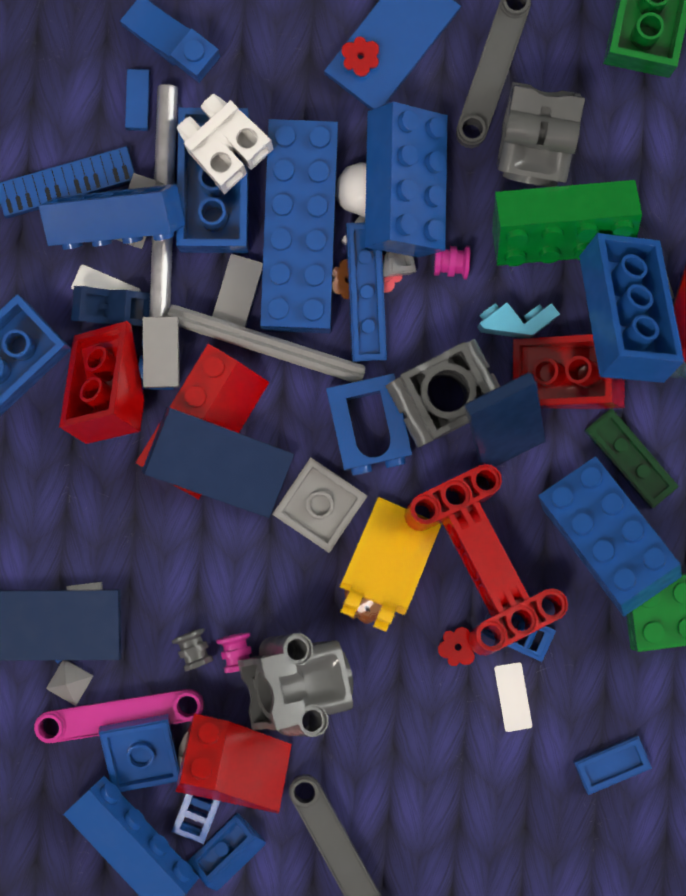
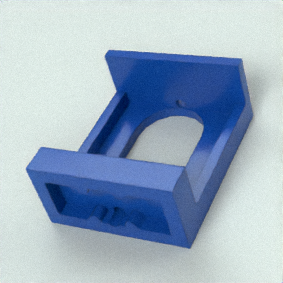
(350, 454)

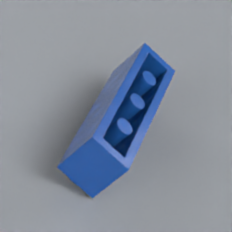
(112, 216)
(130, 842)

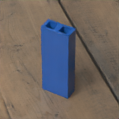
(137, 100)

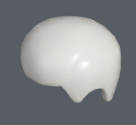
(352, 189)

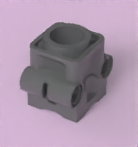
(539, 135)
(409, 392)
(297, 684)

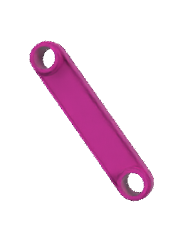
(85, 720)

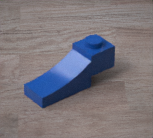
(171, 39)

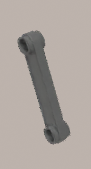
(492, 71)
(332, 840)

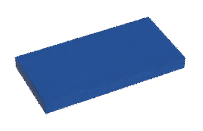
(404, 36)

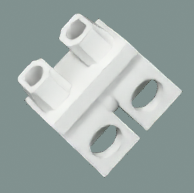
(220, 138)

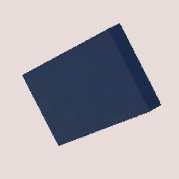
(506, 421)
(217, 462)
(60, 625)

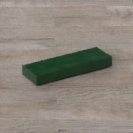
(631, 458)

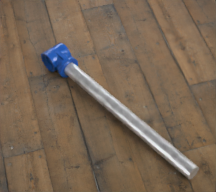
(165, 173)

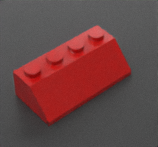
(217, 392)

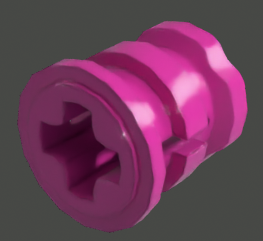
(453, 262)
(235, 649)

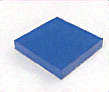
(140, 753)

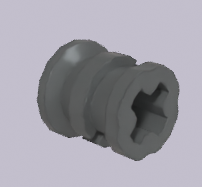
(193, 649)

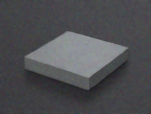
(319, 505)

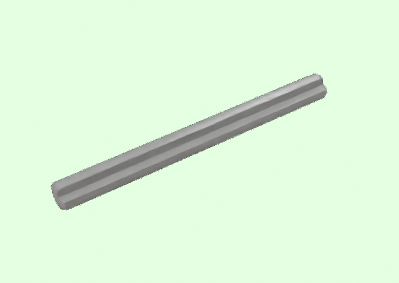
(267, 344)

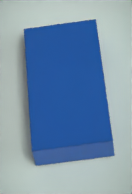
(612, 764)

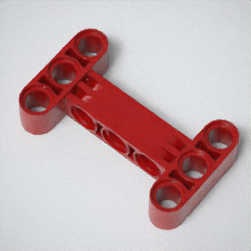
(485, 559)

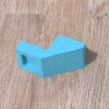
(507, 323)

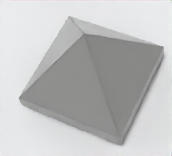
(69, 682)

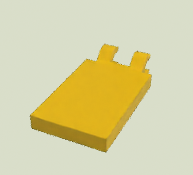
(387, 563)

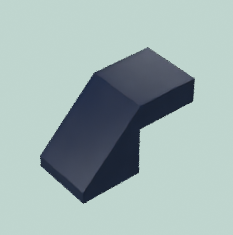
(109, 306)

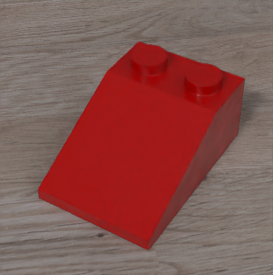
(567, 373)
(103, 385)
(233, 764)

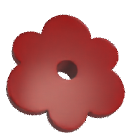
(368, 50)
(447, 647)

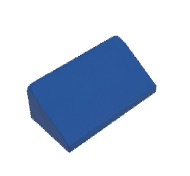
(226, 852)

